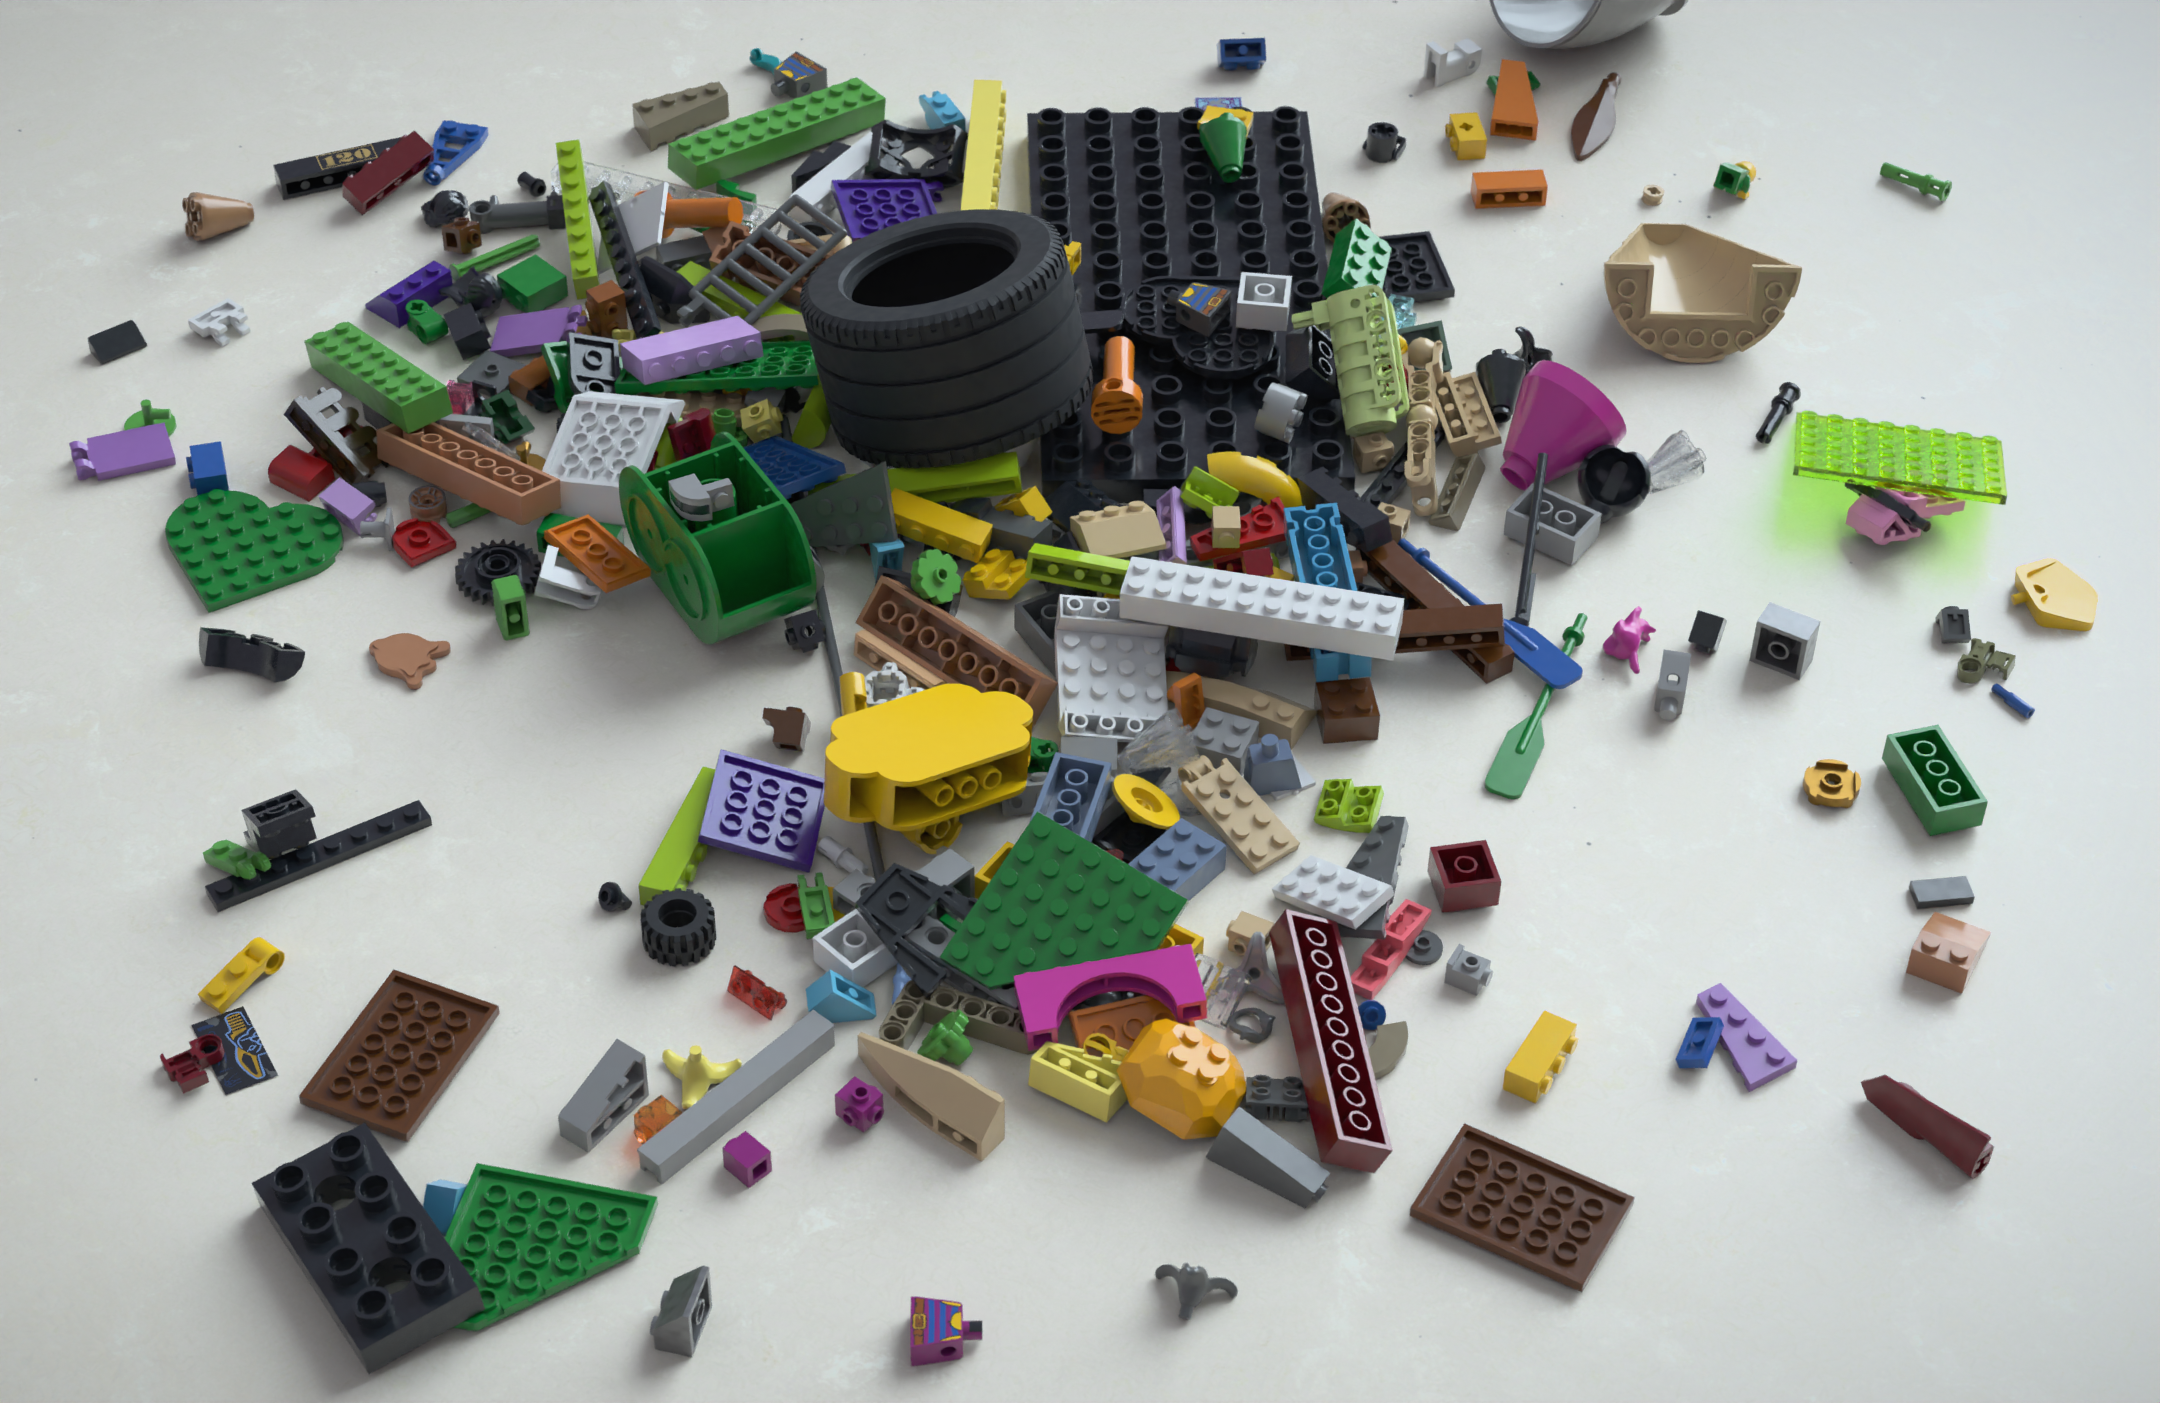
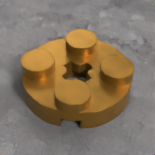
(1845, 786)

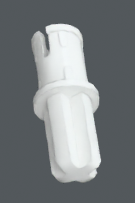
(841, 856)

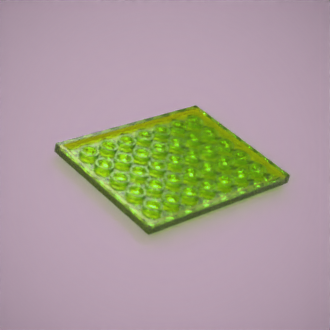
(1899, 457)

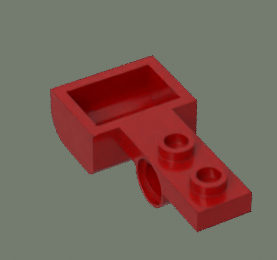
(302, 472)

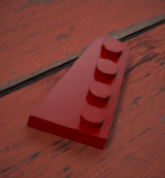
(1258, 529)

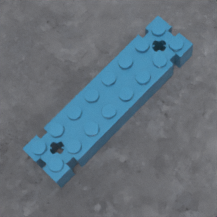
(1322, 558)

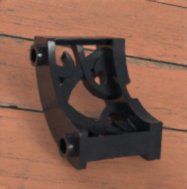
(934, 141)

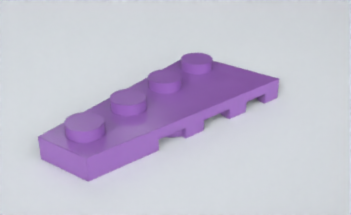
(1749, 1043)

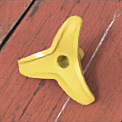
(697, 1073)

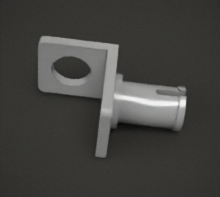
(380, 529)

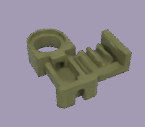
(1981, 656)

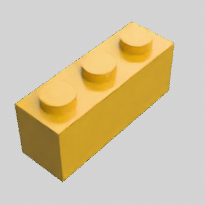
(1540, 1057)

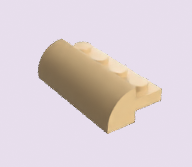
(1465, 414)

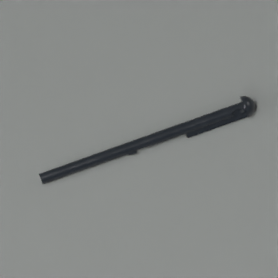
(1527, 578)

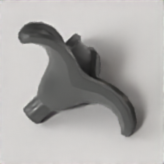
(1193, 1285)

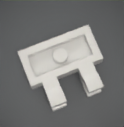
(215, 321)

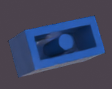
(207, 467)

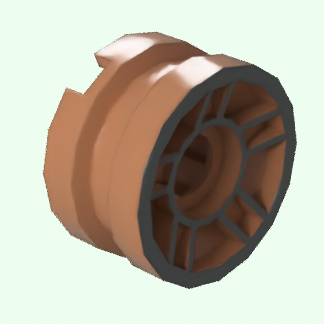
(428, 504)

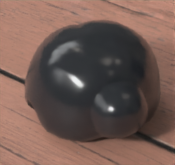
(1613, 481)

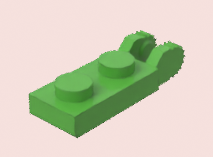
(236, 859)
(815, 905)

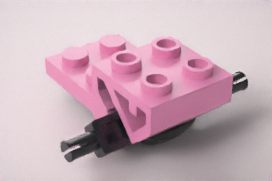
(1895, 514)

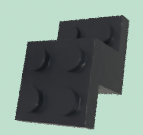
(279, 824)

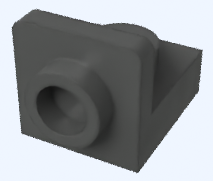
(1954, 625)

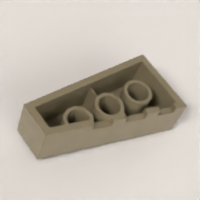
(678, 113)

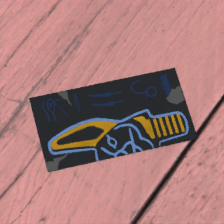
(244, 1057)

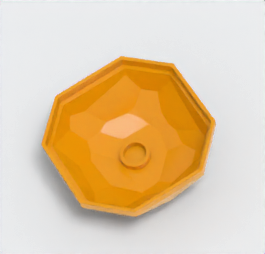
(1182, 1079)

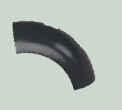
(252, 654)

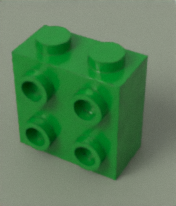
(532, 285)

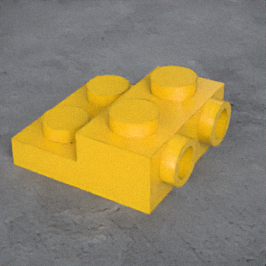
(996, 576)

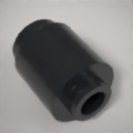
(373, 490)

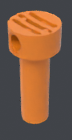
(699, 213)
(1117, 398)

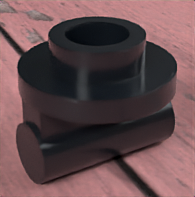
(612, 897)

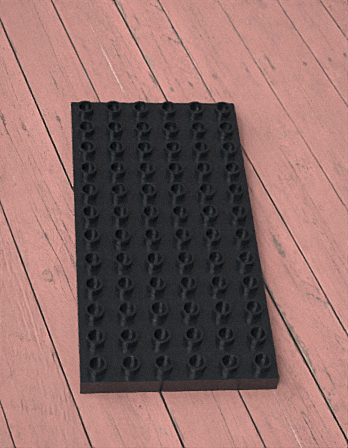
(1155, 206)

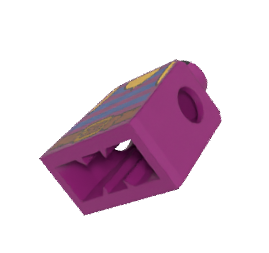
(939, 1331)

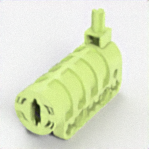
(1361, 359)

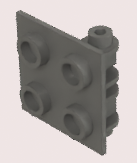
(1286, 1092)

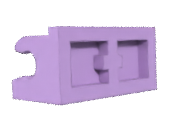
(347, 505)

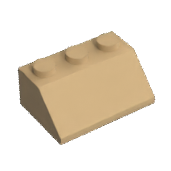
(1118, 531)

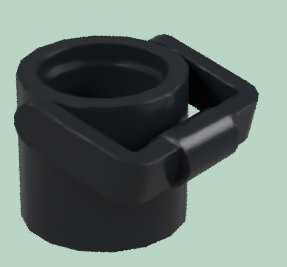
(1382, 143)

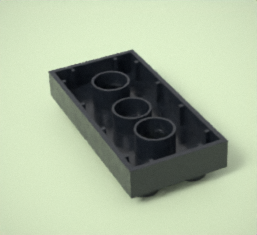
(368, 1246)

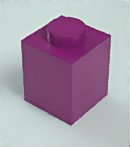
(747, 1159)

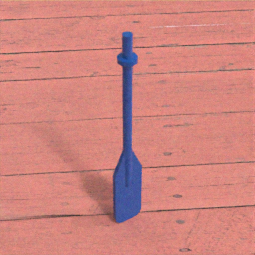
(1527, 643)

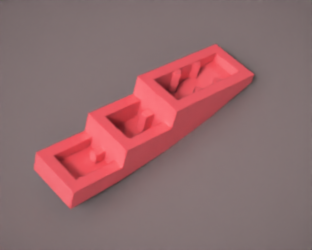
(1387, 954)

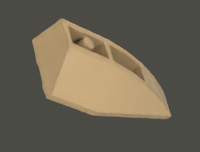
(938, 1096)

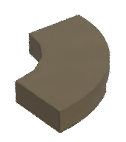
(1388, 1047)

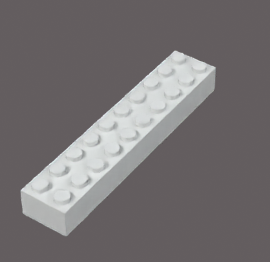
(1261, 608)

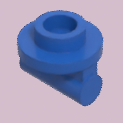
(1371, 1014)

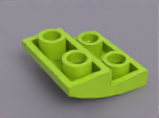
(1348, 807)

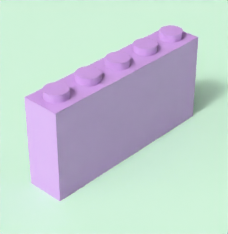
(691, 350)

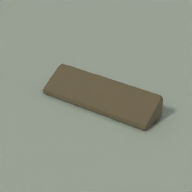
(1458, 492)

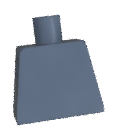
(1271, 766)

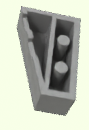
(605, 1096)

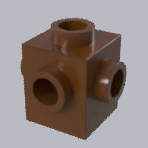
(461, 236)

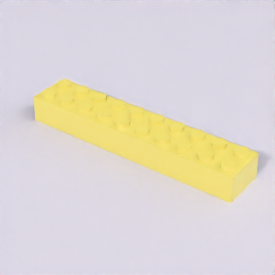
(984, 146)

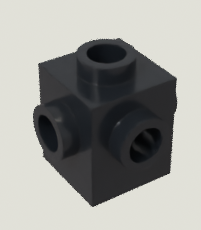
(802, 623)

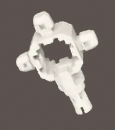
(889, 680)

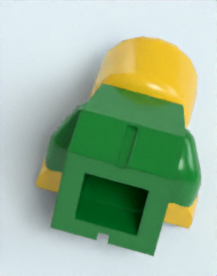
(1735, 178)

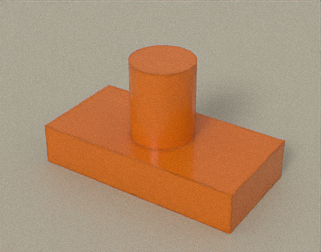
(1188, 699)

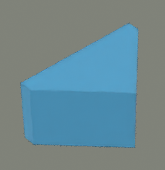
(442, 1201)

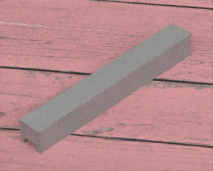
(737, 1096)

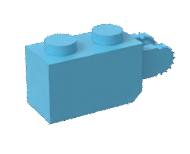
(941, 111)

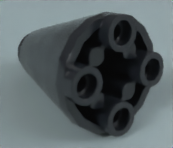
(1500, 380)

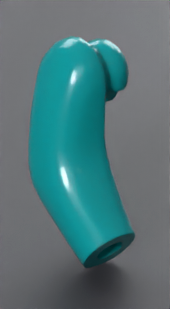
(764, 61)

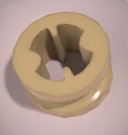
(1652, 195)

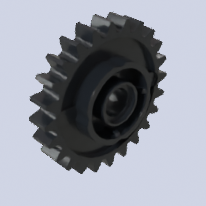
(495, 562)

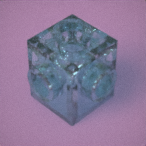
(1403, 310)

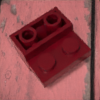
(692, 434)

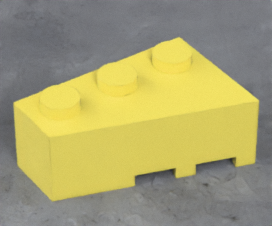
(1078, 1079)

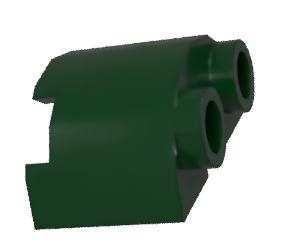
(507, 419)

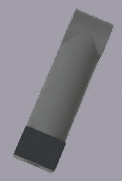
(495, 215)

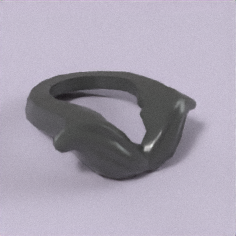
(1248, 1033)

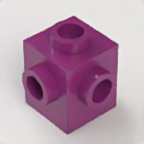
(859, 1104)

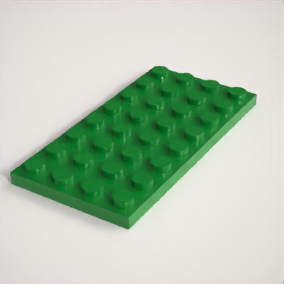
(780, 367)

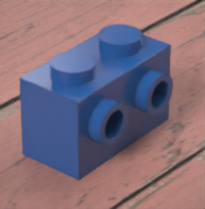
(1241, 52)

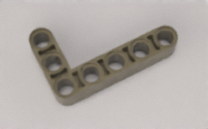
(987, 1019)

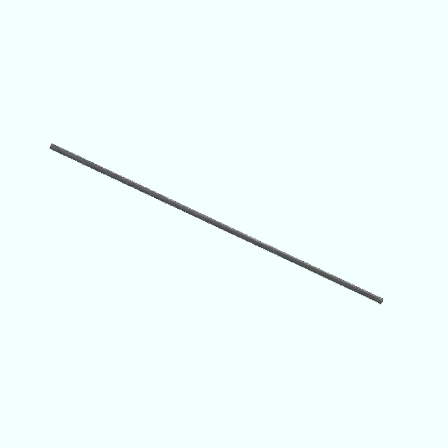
(836, 670)

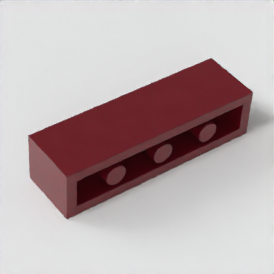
(387, 172)

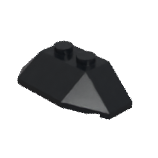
(668, 291)

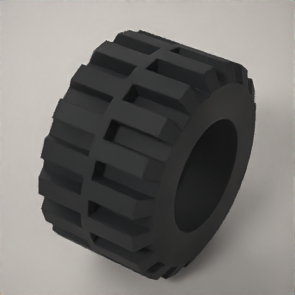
(678, 927)

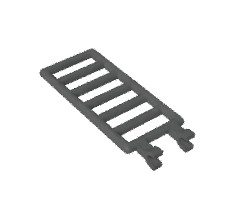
(700, 302)

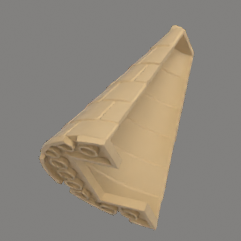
(1696, 292)

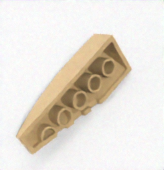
(1275, 713)

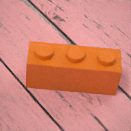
(1509, 189)

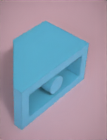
(840, 999)

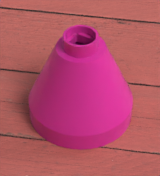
(1560, 417)

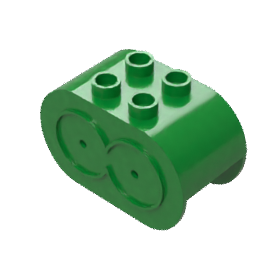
(725, 570)

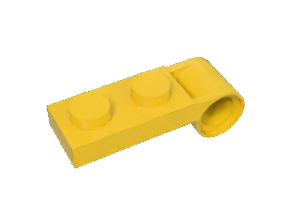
(240, 973)

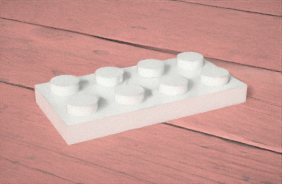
(1333, 892)

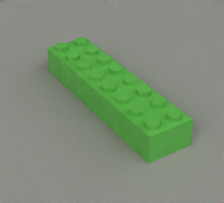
(378, 377)

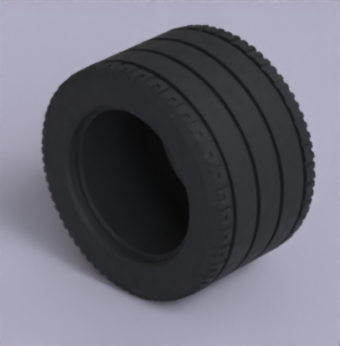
(947, 338)

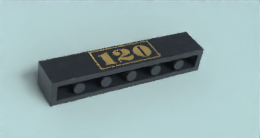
(325, 170)

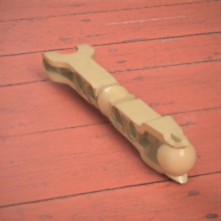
(1422, 421)

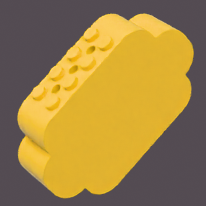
(927, 757)

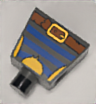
(798, 77)
(1201, 306)

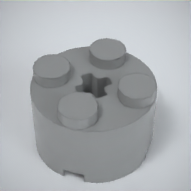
(1280, 412)

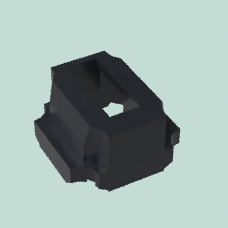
(1210, 652)

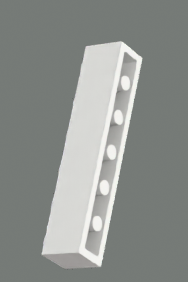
(845, 167)

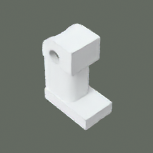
(1452, 64)
(565, 584)

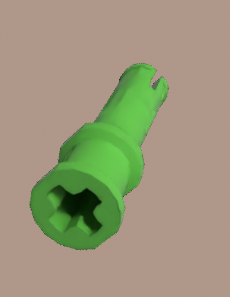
(1924, 183)

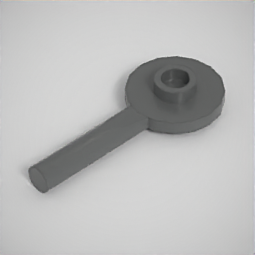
(1426, 949)

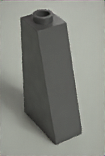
(1267, 1160)

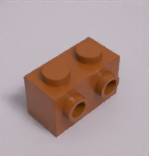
(606, 309)

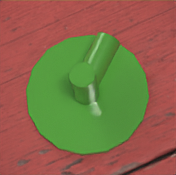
(151, 416)

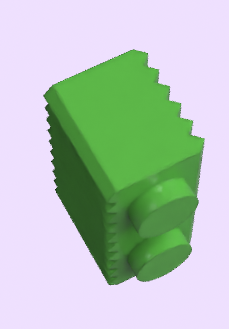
(510, 607)

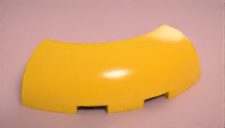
(1254, 477)

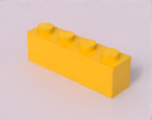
(940, 526)

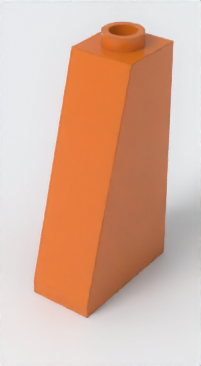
(1514, 105)

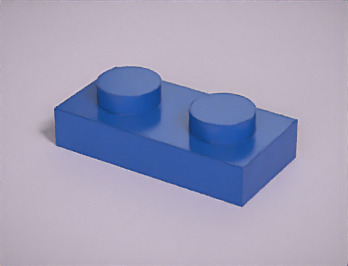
(1699, 1042)

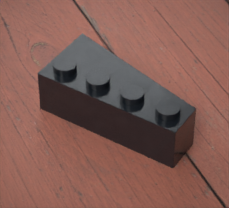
(1361, 522)

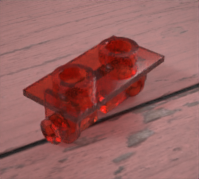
(755, 992)

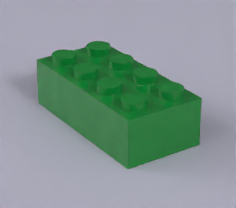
(1356, 260)
(1934, 780)

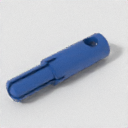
(2013, 701)

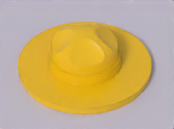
(1145, 802)

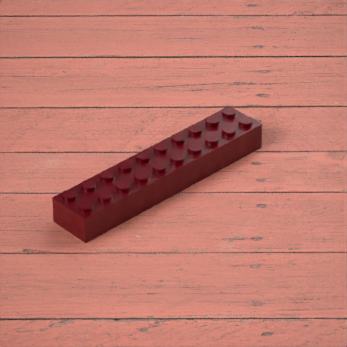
(1330, 1042)

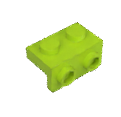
(1206, 491)

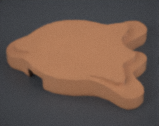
(408, 657)

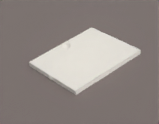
(643, 221)

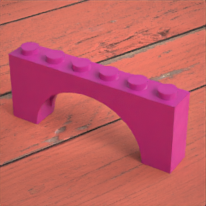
(1163, 974)

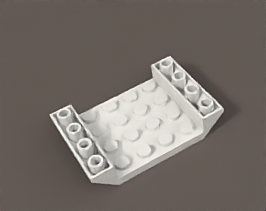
(598, 441)
(1107, 670)

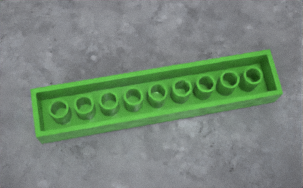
(775, 133)

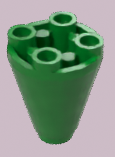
(1225, 144)

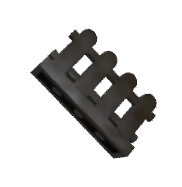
(328, 442)

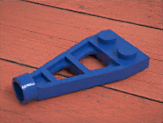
(457, 133)

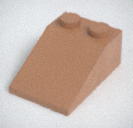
(1947, 952)

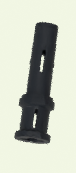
(1781, 406)

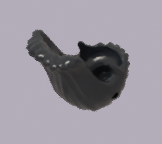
(477, 288)

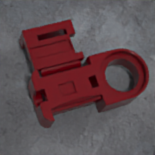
(187, 1065)

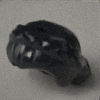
(445, 208)

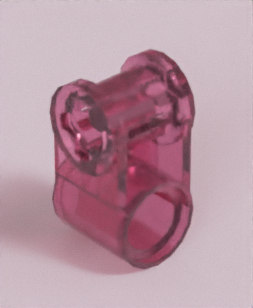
(460, 396)

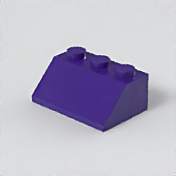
(418, 286)

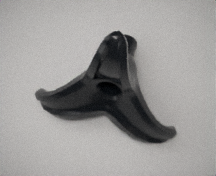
(1528, 350)

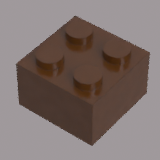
(1346, 710)

